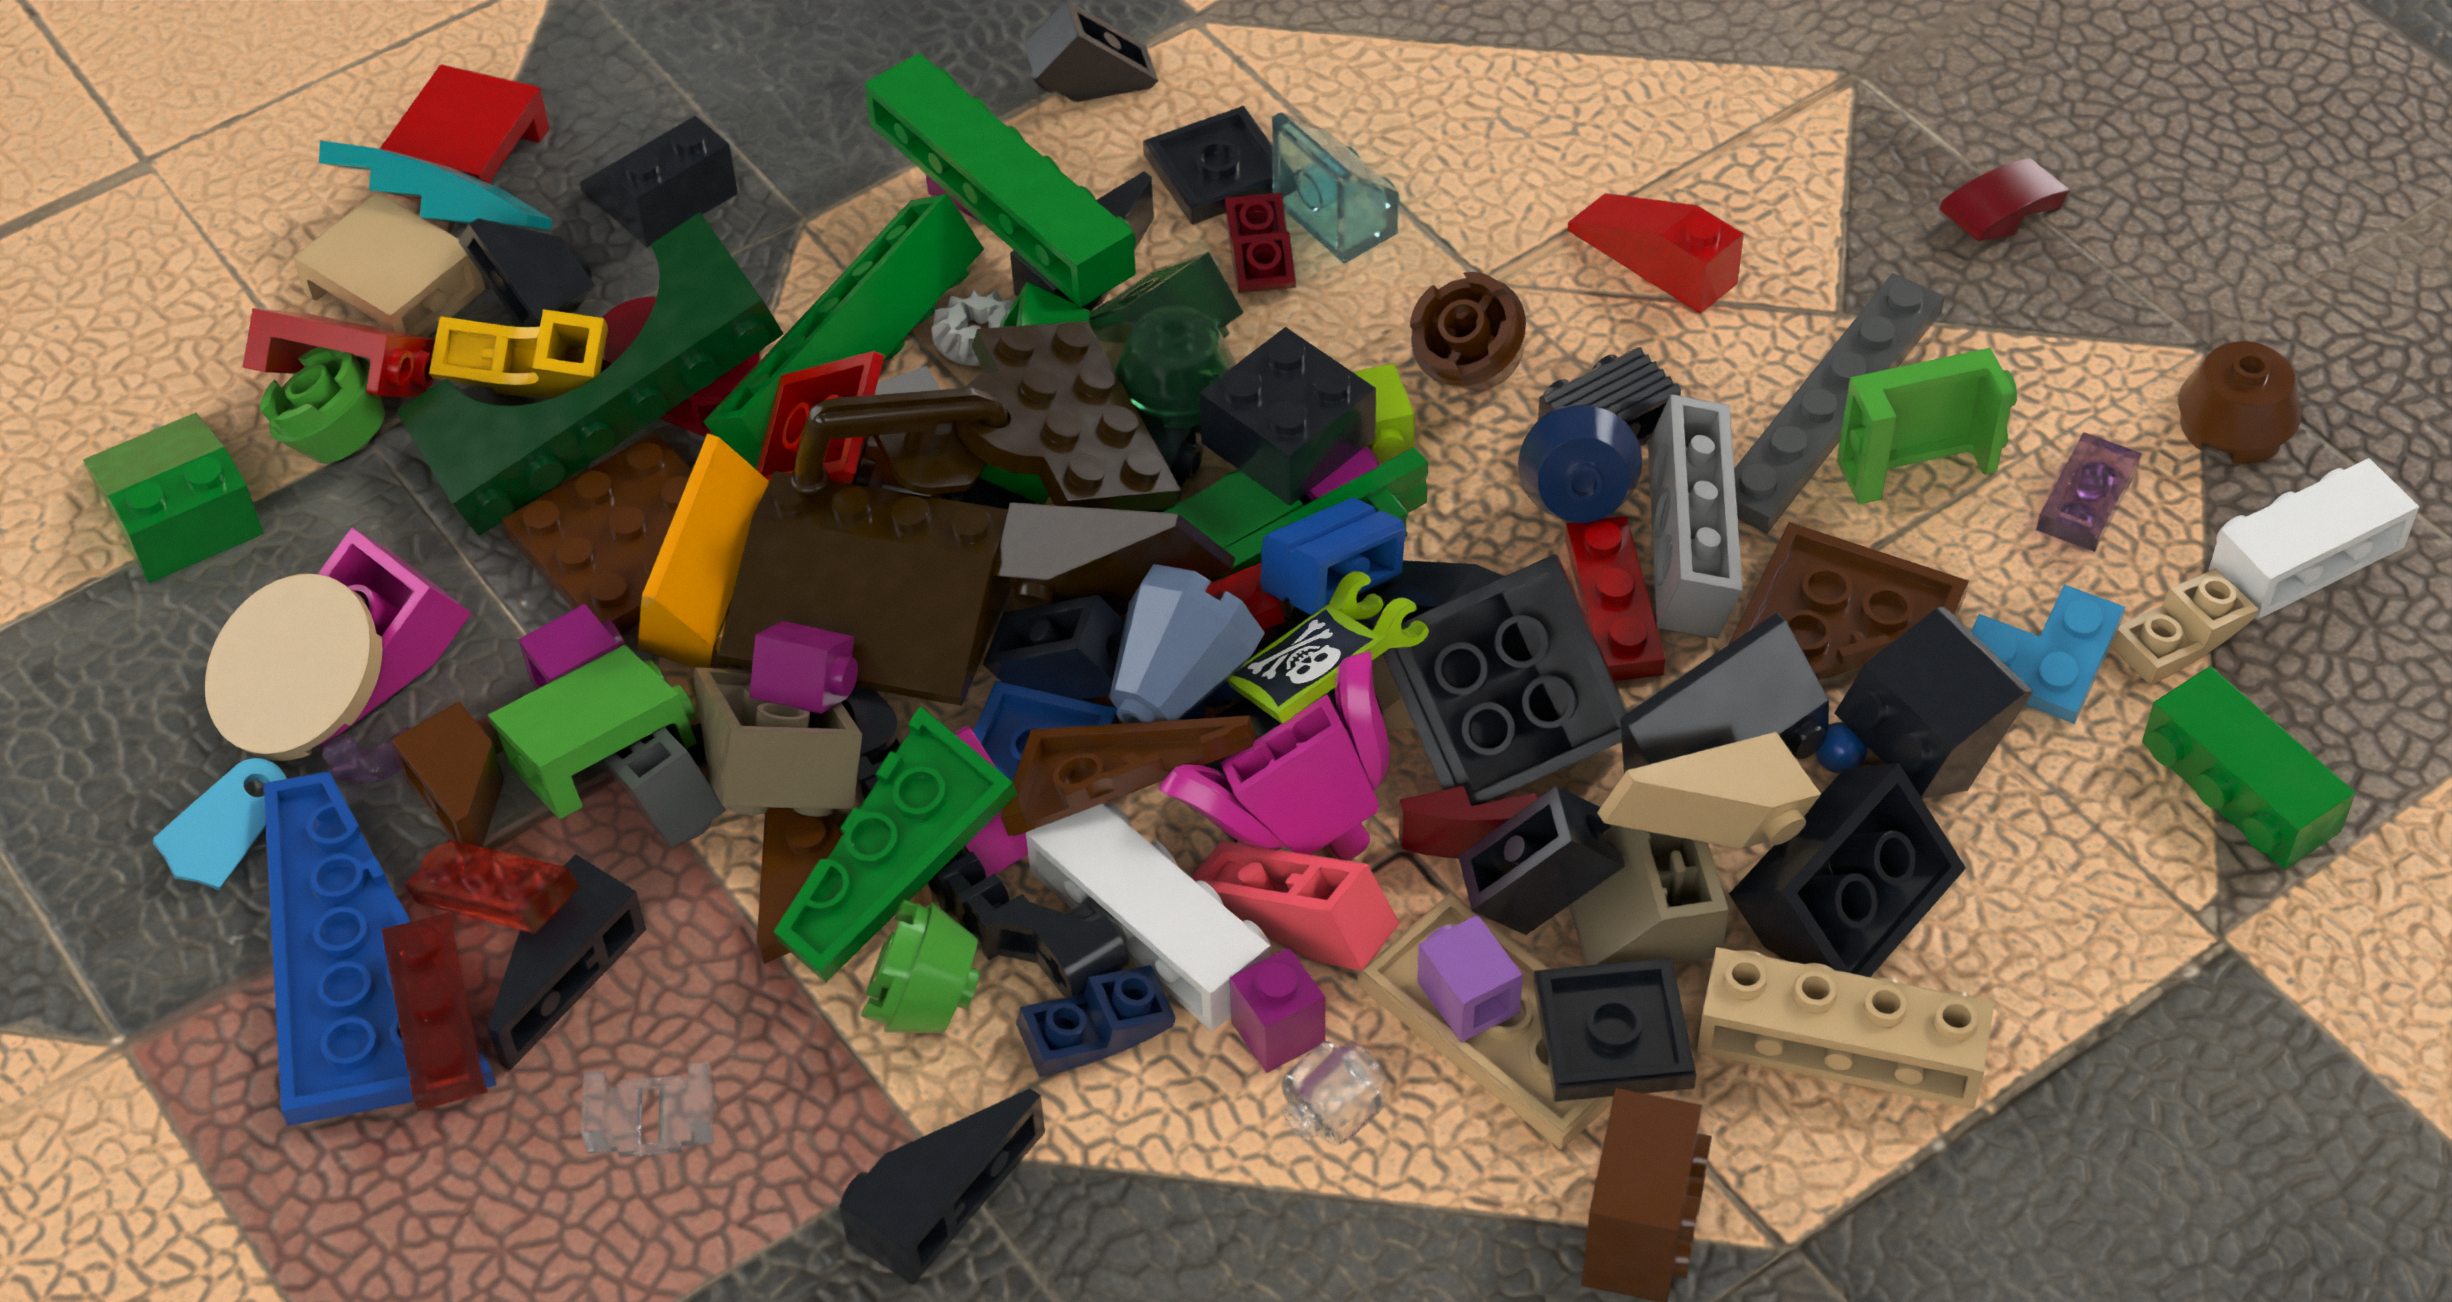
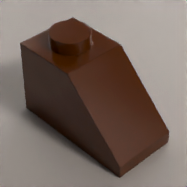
(454, 770)

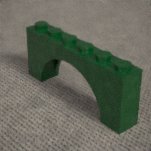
(509, 455)

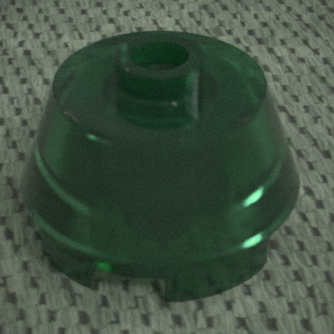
(1170, 361)

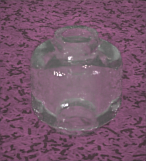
(1333, 1092)

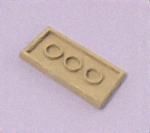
(1503, 1059)

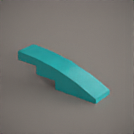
(444, 191)

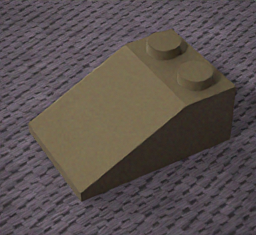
(774, 752)

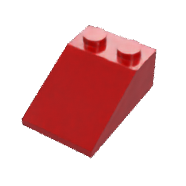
(798, 395)

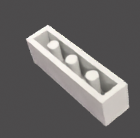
(1152, 904)

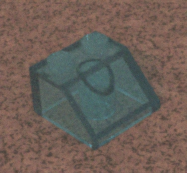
(1331, 189)

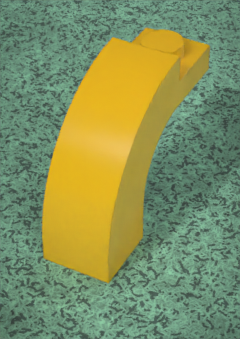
(521, 360)

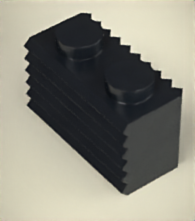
(1623, 385)

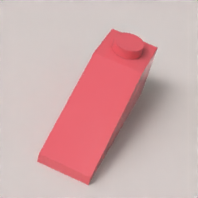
(1303, 901)

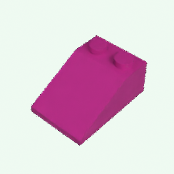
(406, 608)

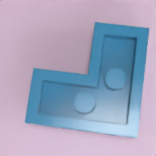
(2065, 656)

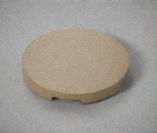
(292, 667)

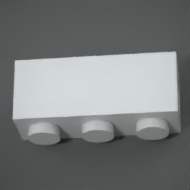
(2314, 536)

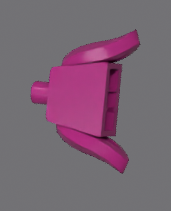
(1304, 778)

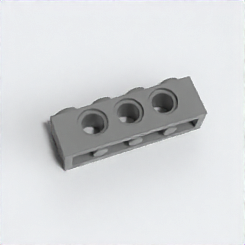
(1694, 517)

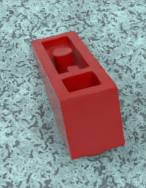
(1666, 244)

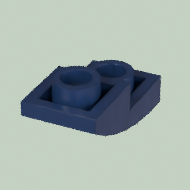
(1107, 1019)

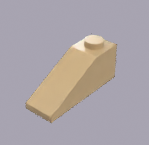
(1718, 795)

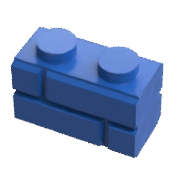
(1318, 551)

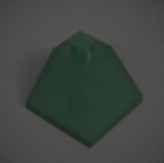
(1187, 283)

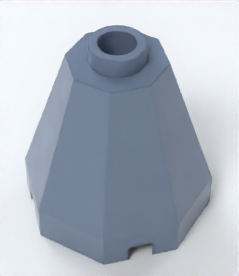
(1178, 646)

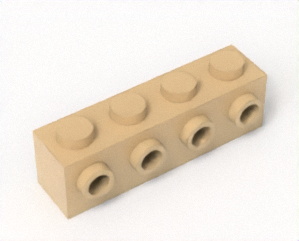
(1846, 1027)

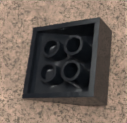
(1508, 684)

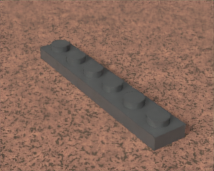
(1813, 418)

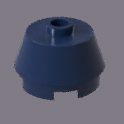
(1580, 463)

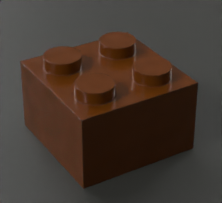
(1646, 1196)

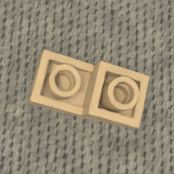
(2185, 628)

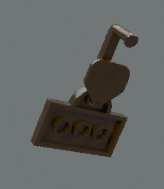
(1039, 410)

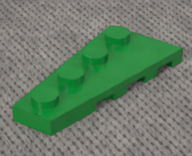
(909, 827)

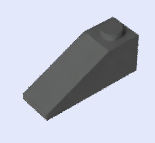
(665, 786)

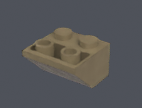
(1656, 906)

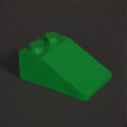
(175, 496)

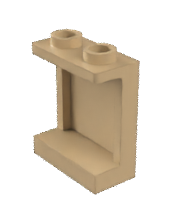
(391, 267)

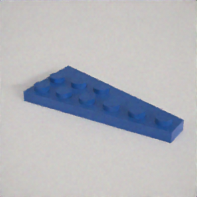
(329, 957)

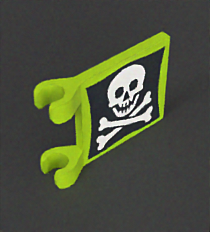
(1307, 658)

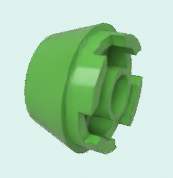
(324, 406)
(922, 972)

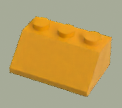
(700, 558)

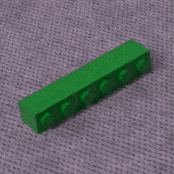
(1001, 179)
(863, 311)

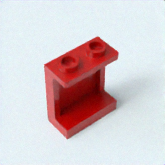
(469, 121)
(397, 359)

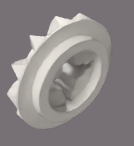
(951, 328)

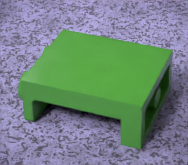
(1924, 415)
(586, 720)

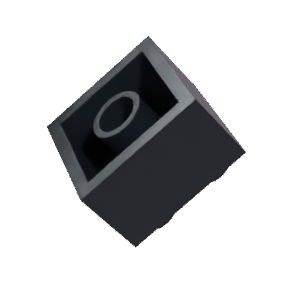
(1288, 415)

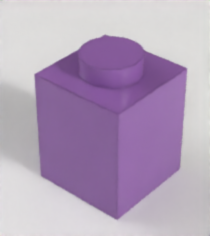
(1469, 977)

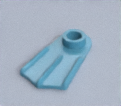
(218, 827)

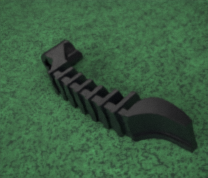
(1062, 944)

